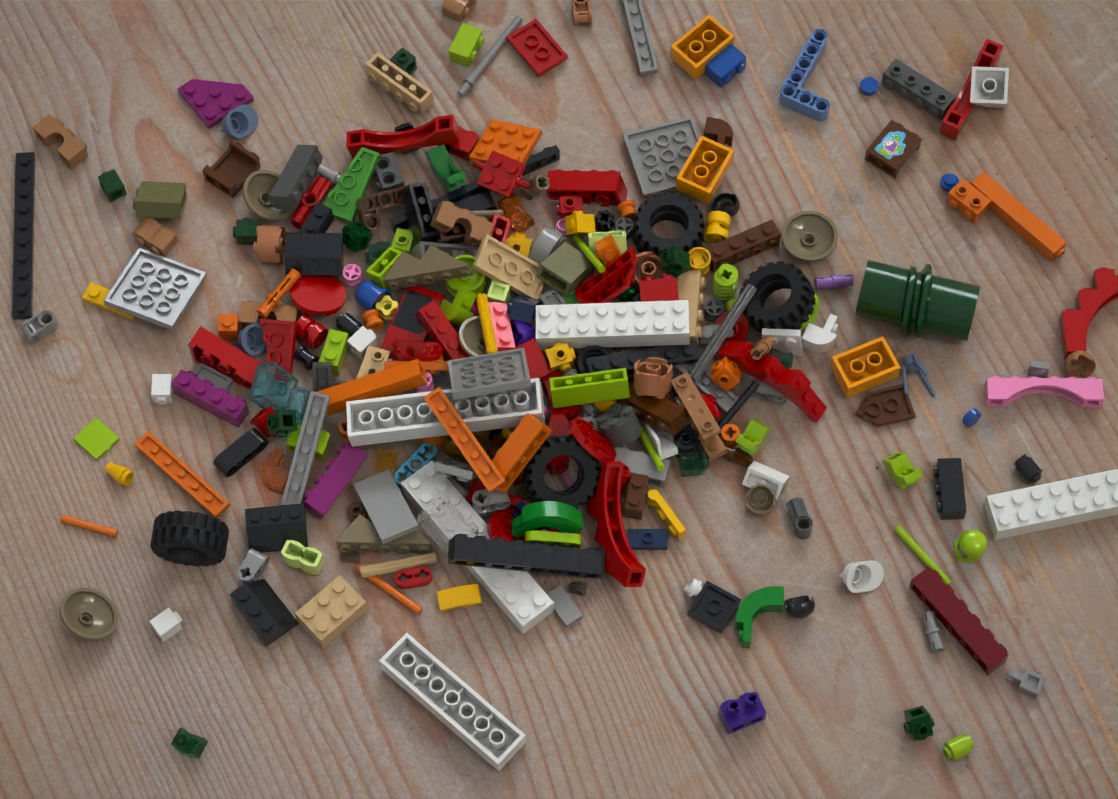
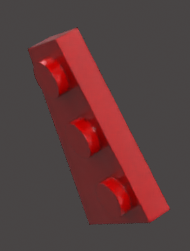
(280, 342)

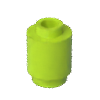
(958, 747)

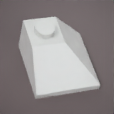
(989, 87)

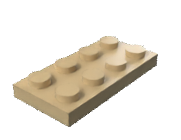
(508, 267)

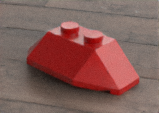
(613, 281)

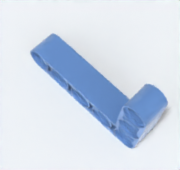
(801, 75)

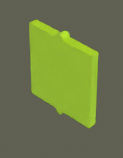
(96, 438)

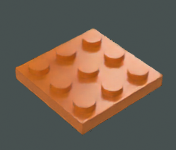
(507, 139)

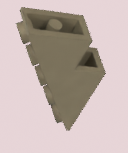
(432, 267)
(363, 538)

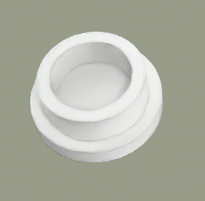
(693, 587)

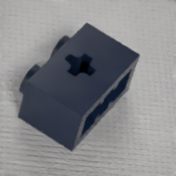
(523, 309)

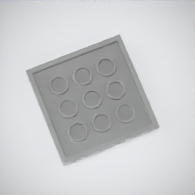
(660, 153)
(155, 288)
(489, 374)

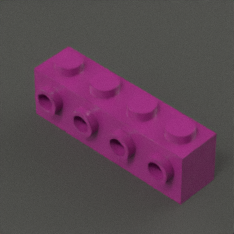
(210, 398)
(335, 480)

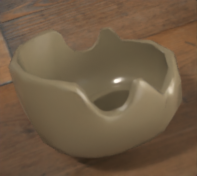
(760, 499)

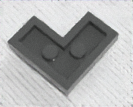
(323, 376)

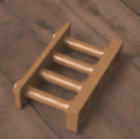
(699, 416)

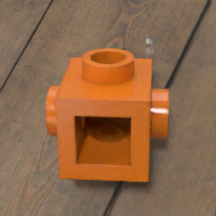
(725, 373)

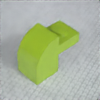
(460, 308)
(753, 437)
(901, 470)

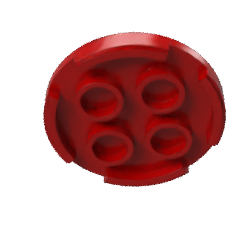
(318, 294)
(592, 440)
(501, 525)

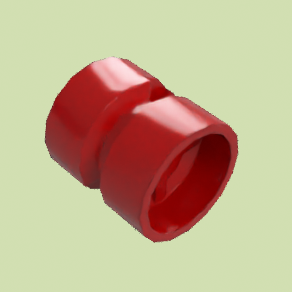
(310, 331)

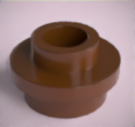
(352, 516)

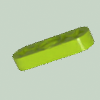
(548, 538)

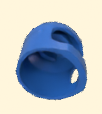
(367, 294)

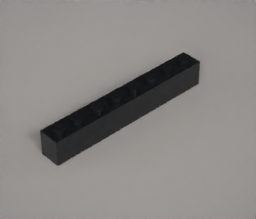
(526, 556)

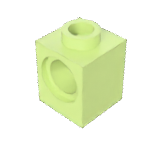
(499, 292)

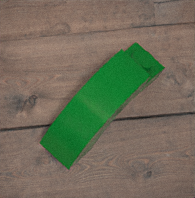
(444, 169)
(547, 514)
(760, 601)

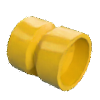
(717, 227)
(700, 260)

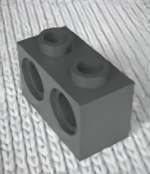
(389, 174)

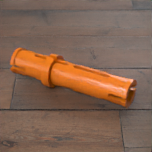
(273, 299)

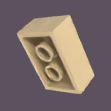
(331, 611)

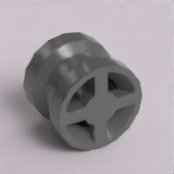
(625, 224)
(713, 305)

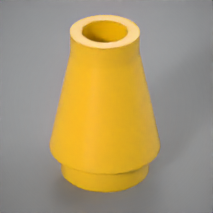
(120, 474)

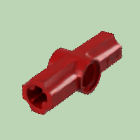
(315, 194)

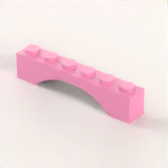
(1082, 391)

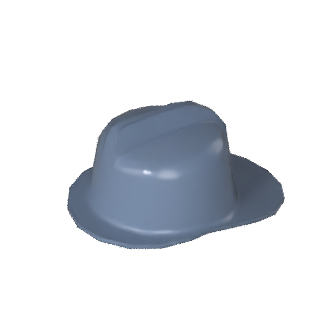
(240, 121)
(251, 339)

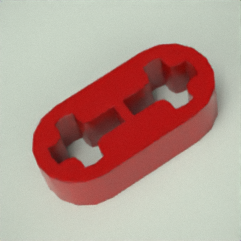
(412, 573)

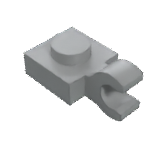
(708, 333)
(1029, 681)

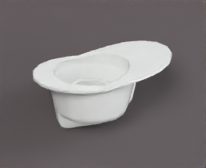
(862, 576)

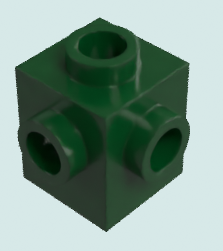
(356, 236)
(281, 423)
(918, 723)

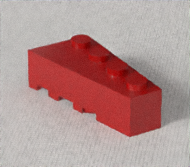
(593, 185)
(223, 357)

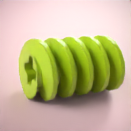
(725, 282)

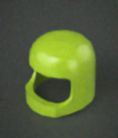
(973, 544)

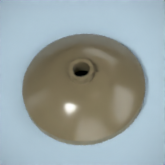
(256, 195)
(809, 227)
(471, 337)
(91, 607)

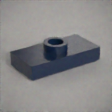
(647, 539)

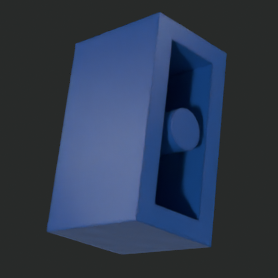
(725, 65)

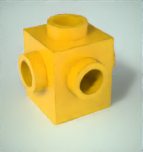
(520, 239)
(554, 354)

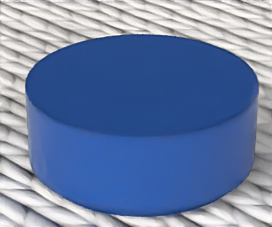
(869, 86)
(971, 417)

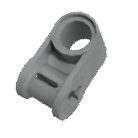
(38, 326)
(766, 392)
(490, 501)
(253, 565)

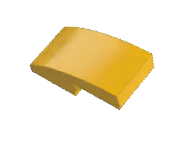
(459, 596)

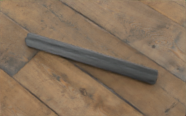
(722, 332)

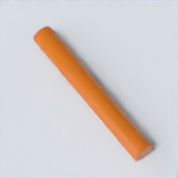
(89, 526)

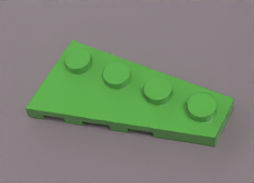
(352, 185)

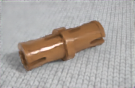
(763, 347)

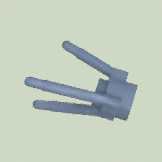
(912, 364)

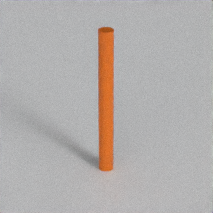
(393, 592)

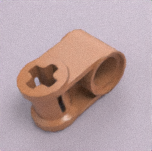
(581, 12)

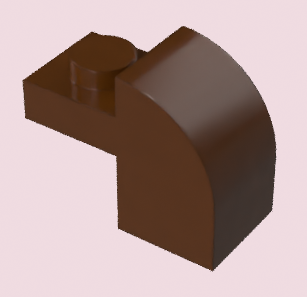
(718, 131)

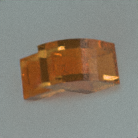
(514, 210)
(272, 475)

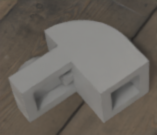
(546, 244)

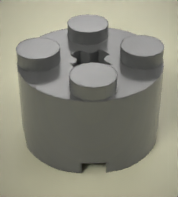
(620, 424)

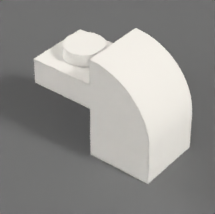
(819, 339)

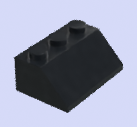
(314, 253)
(273, 525)
(263, 610)

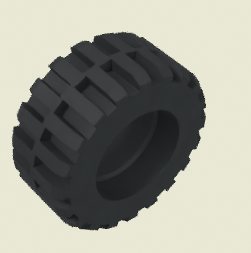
(667, 208)
(793, 311)
(585, 481)
(189, 538)

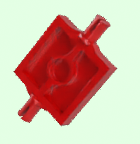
(501, 174)

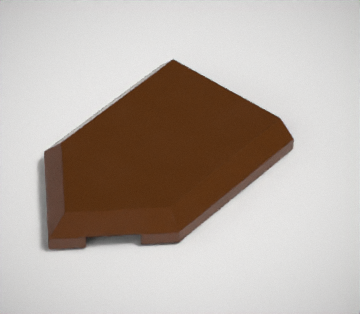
(886, 406)

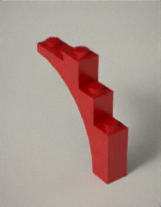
(1089, 302)
(768, 369)
(559, 425)
(610, 532)

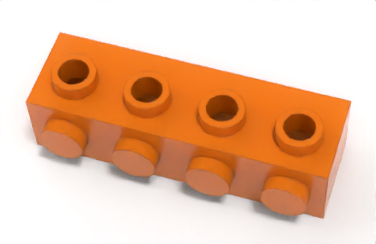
(520, 448)

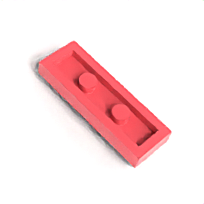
(501, 326)

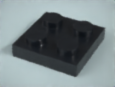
(714, 607)

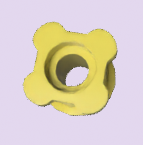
(387, 307)

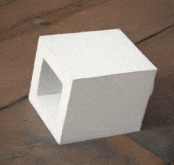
(360, 340)
(162, 389)
(166, 624)

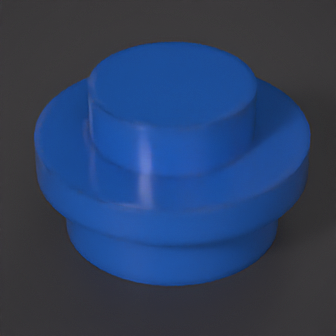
(948, 181)

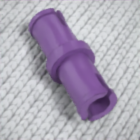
(833, 281)

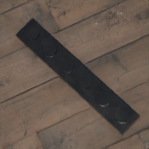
(673, 354)

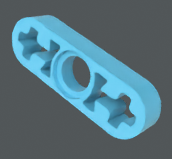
(402, 471)

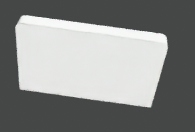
(662, 443)
(762, 474)

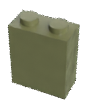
(160, 199)
(565, 269)

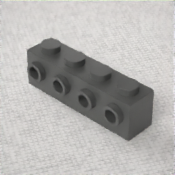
(918, 89)
(295, 177)

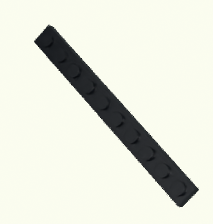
(534, 162)
(23, 236)

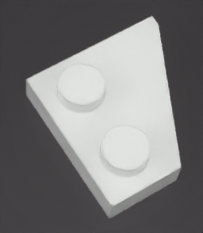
(786, 340)

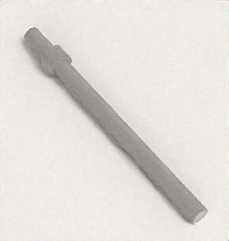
(470, 80)

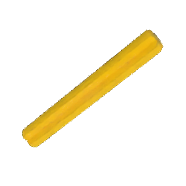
(486, 323)

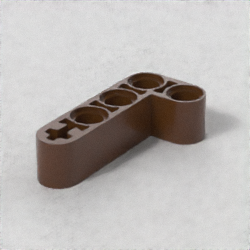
(375, 205)

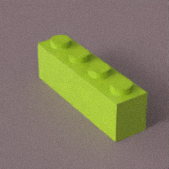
(589, 388)

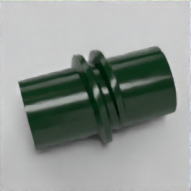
(917, 300)

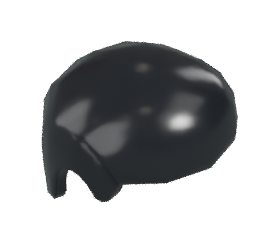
(726, 203)
(799, 607)

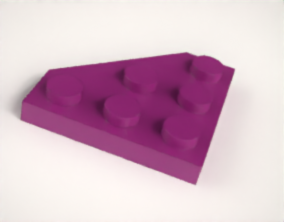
(214, 99)

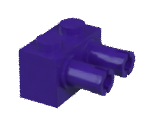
(742, 712)

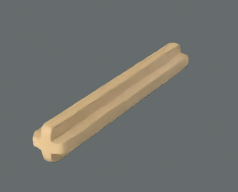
(398, 564)

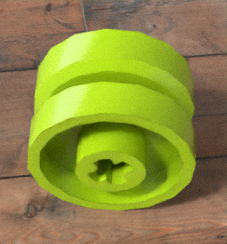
(474, 283)

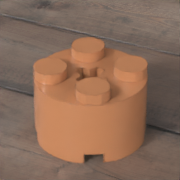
(270, 244)
(647, 265)
(652, 377)

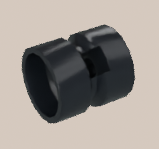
(686, 442)

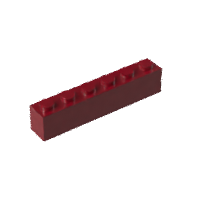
(959, 620)

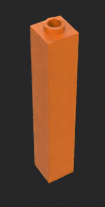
(1020, 218)
(376, 385)

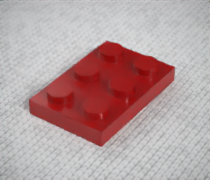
(537, 47)

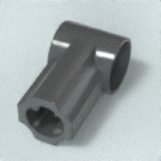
(799, 517)

